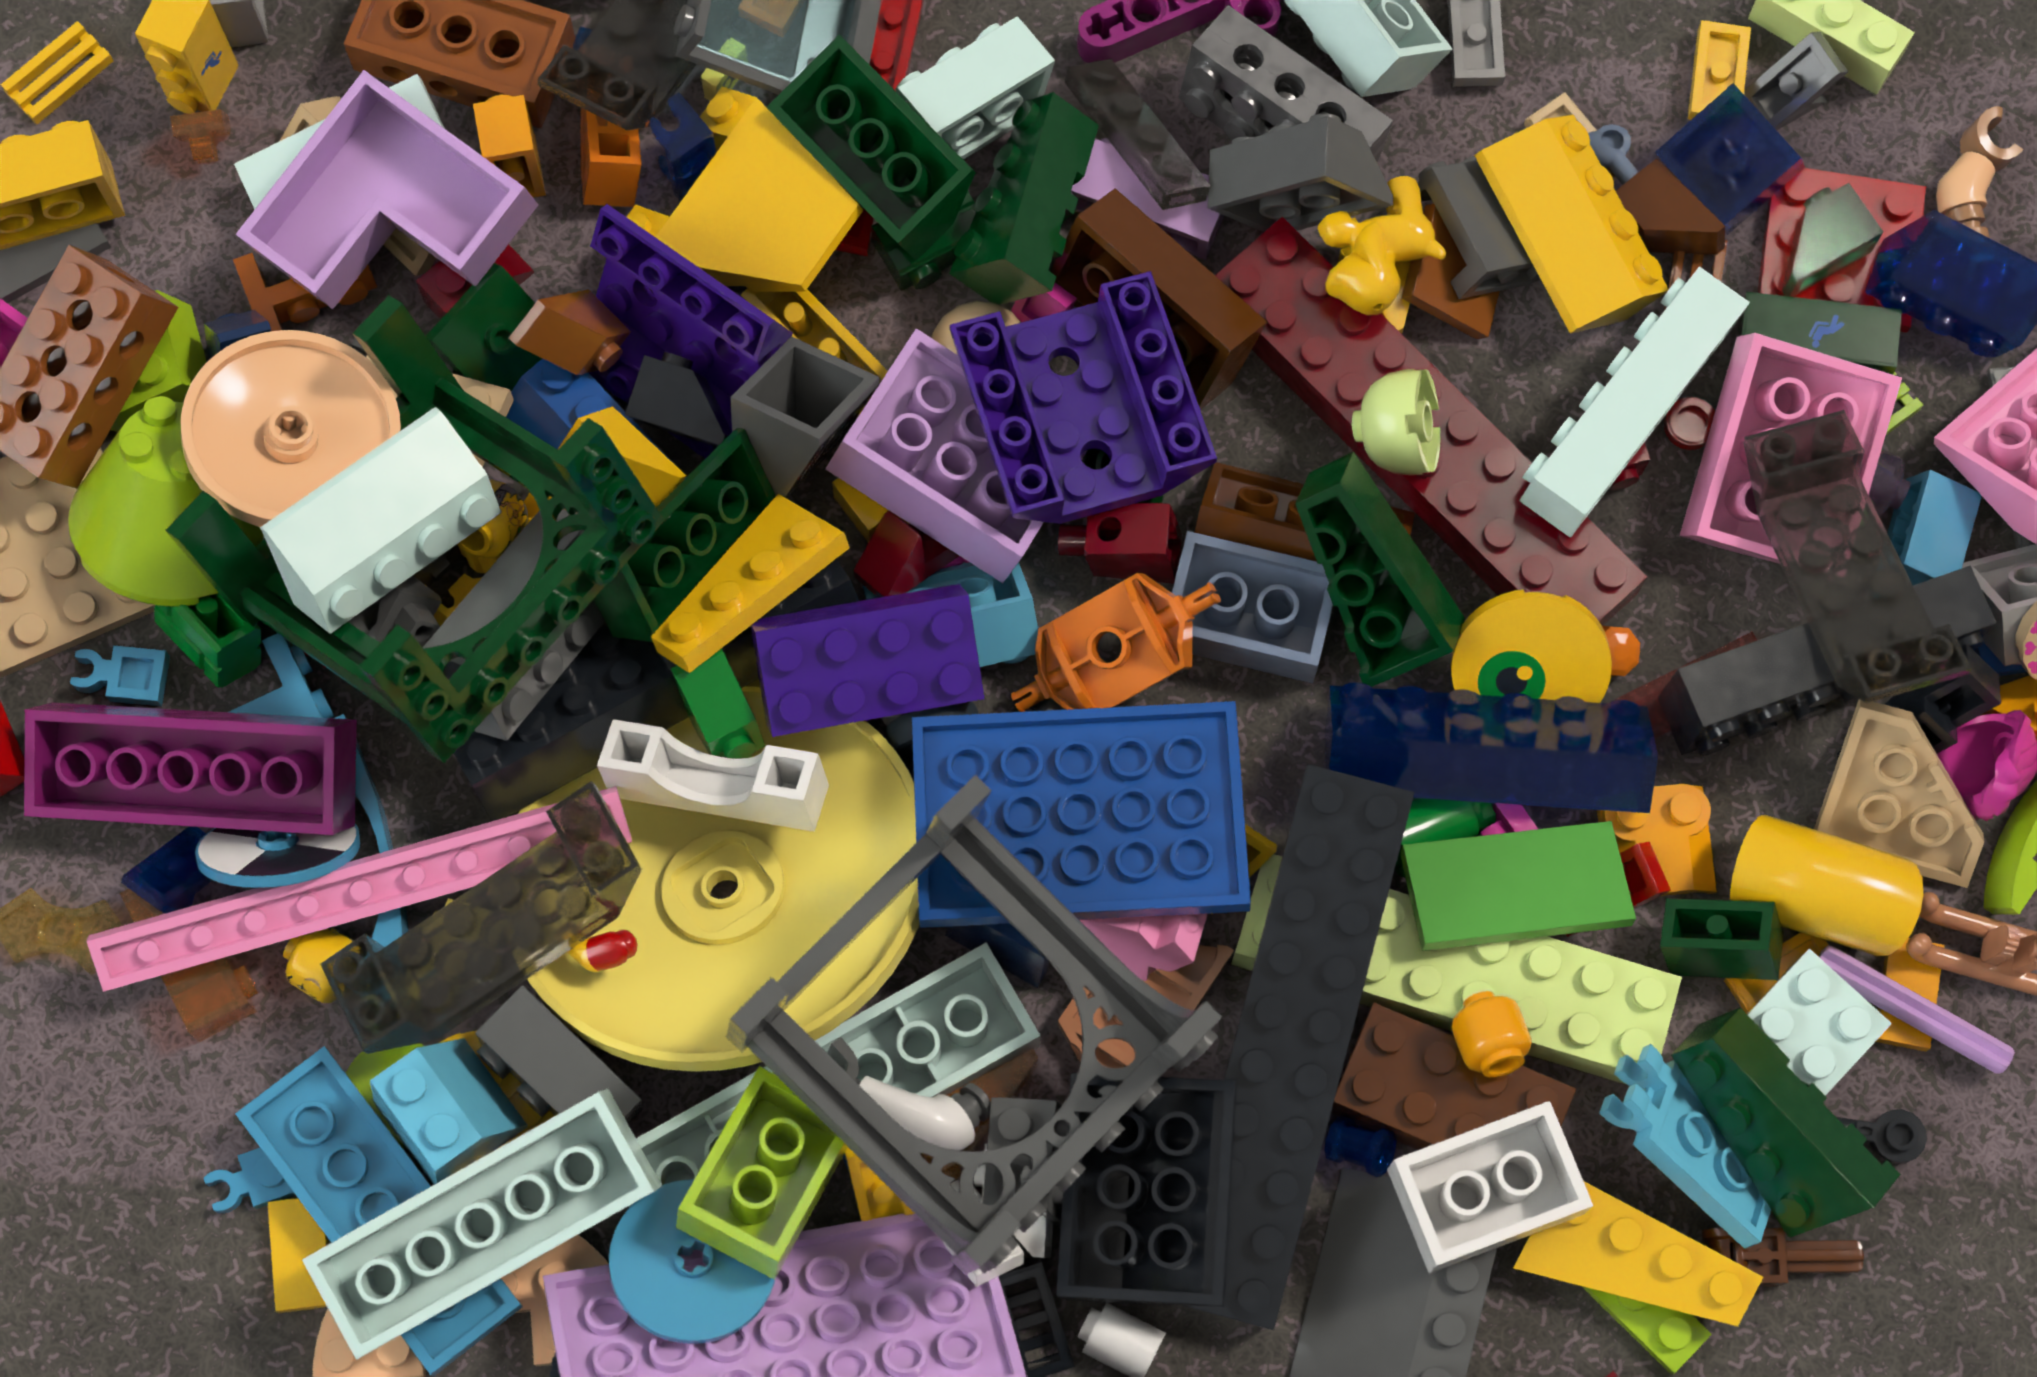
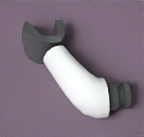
(937, 1120)

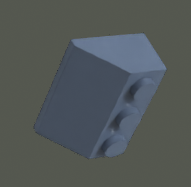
(1269, 608)

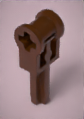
(1777, 1258)

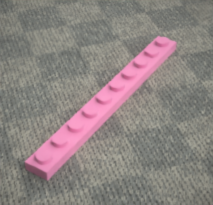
(342, 896)

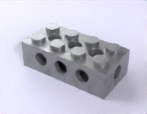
(1267, 85)

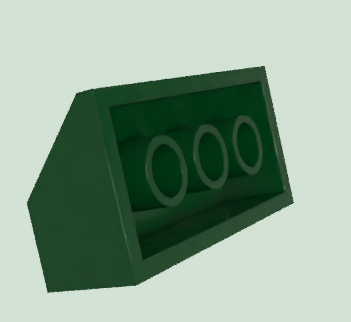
(875, 146)
(699, 527)

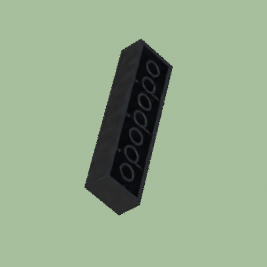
(605, 683)

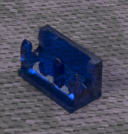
(686, 148)

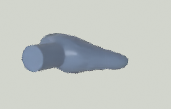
(1611, 146)

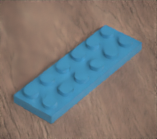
(349, 1173)

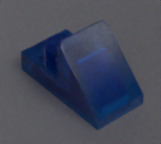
(170, 874)

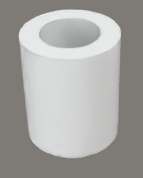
(1120, 1340)

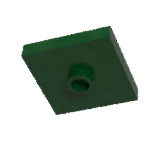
(478, 330)

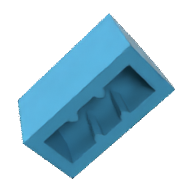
(1933, 526)

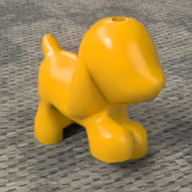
(1369, 275)

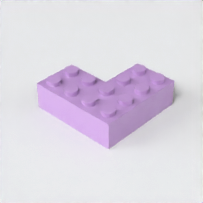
(380, 170)

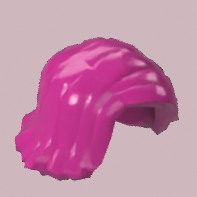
(1992, 761)

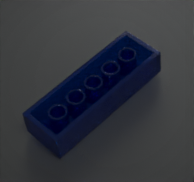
(1494, 747)

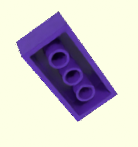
(867, 659)

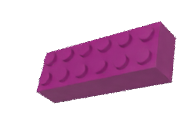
(190, 768)

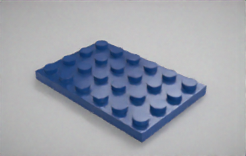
(1098, 803)

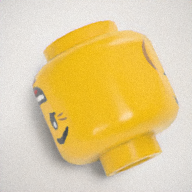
(304, 960)

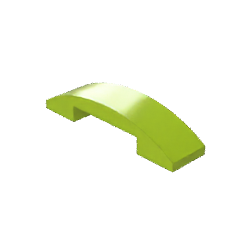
(2012, 869)

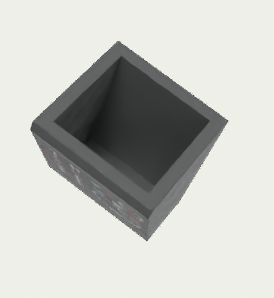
(799, 410)

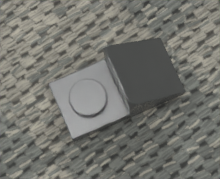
(1797, 81)

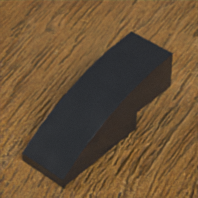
(1952, 702)

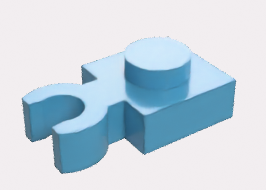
(130, 675)
(256, 1179)

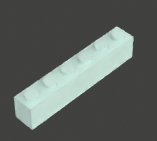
(1633, 402)

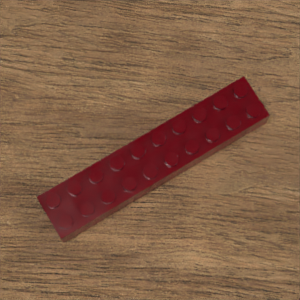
(1474, 494)

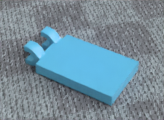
(1686, 1143)

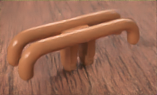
(2006, 949)

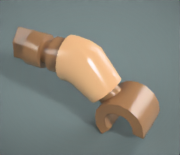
(1964, 186)

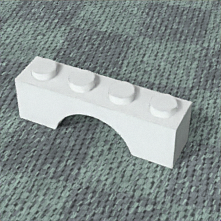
(771, 788)

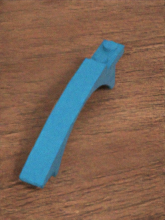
(298, 700)

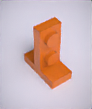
(289, 299)

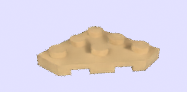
(1899, 797)

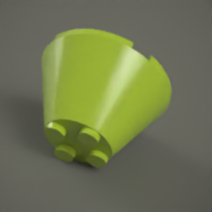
(131, 501)

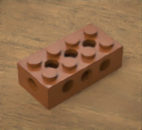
(461, 47)
(76, 365)

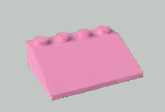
(1767, 389)
(1997, 446)

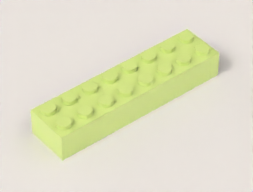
(1575, 1001)

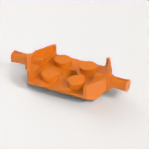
(1153, 635)

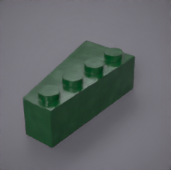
(1026, 202)
(1376, 574)
(1779, 1128)

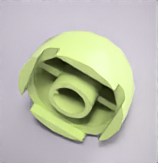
(1399, 422)

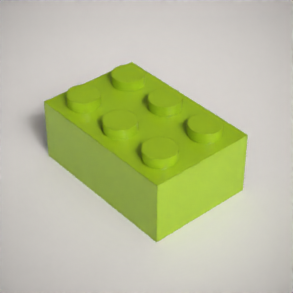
(761, 1177)

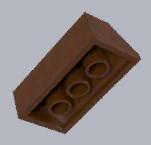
(1259, 511)

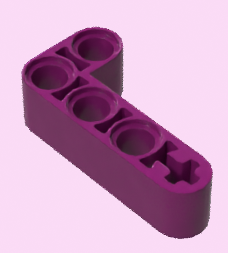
(1171, 20)

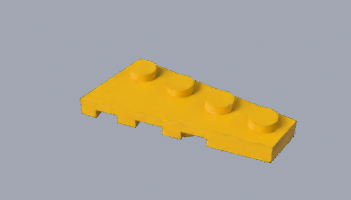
(754, 575)
(1641, 1260)

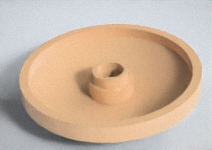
(282, 420)

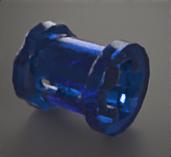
(1360, 1145)

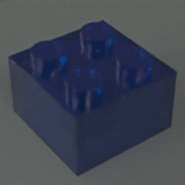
(1730, 158)

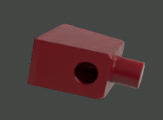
(1127, 542)

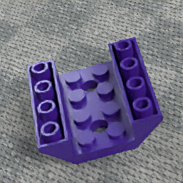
(683, 316)
(1122, 399)

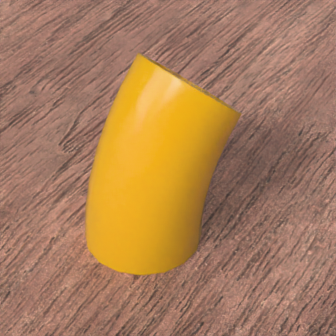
(1829, 885)

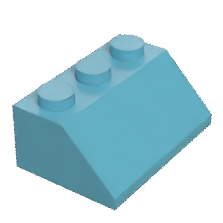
(1000, 611)

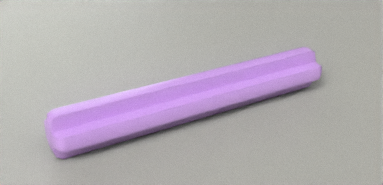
(1920, 1012)

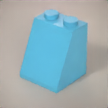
(445, 1107)

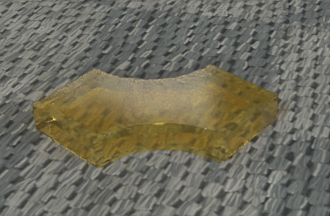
(36, 927)

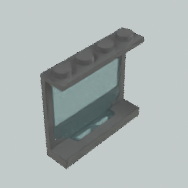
(771, 39)

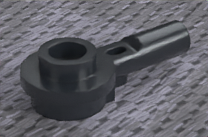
(1894, 1135)

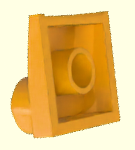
(1677, 834)

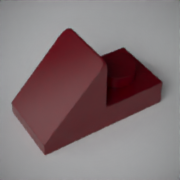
(899, 558)

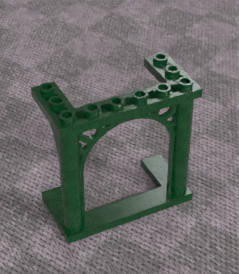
(397, 673)

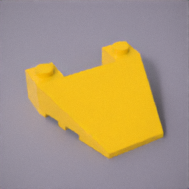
(759, 208)

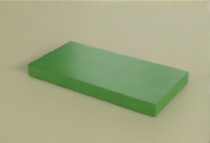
(1517, 885)

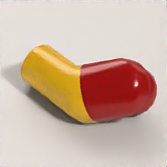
(605, 950)

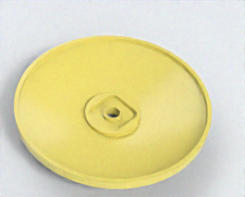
(710, 954)

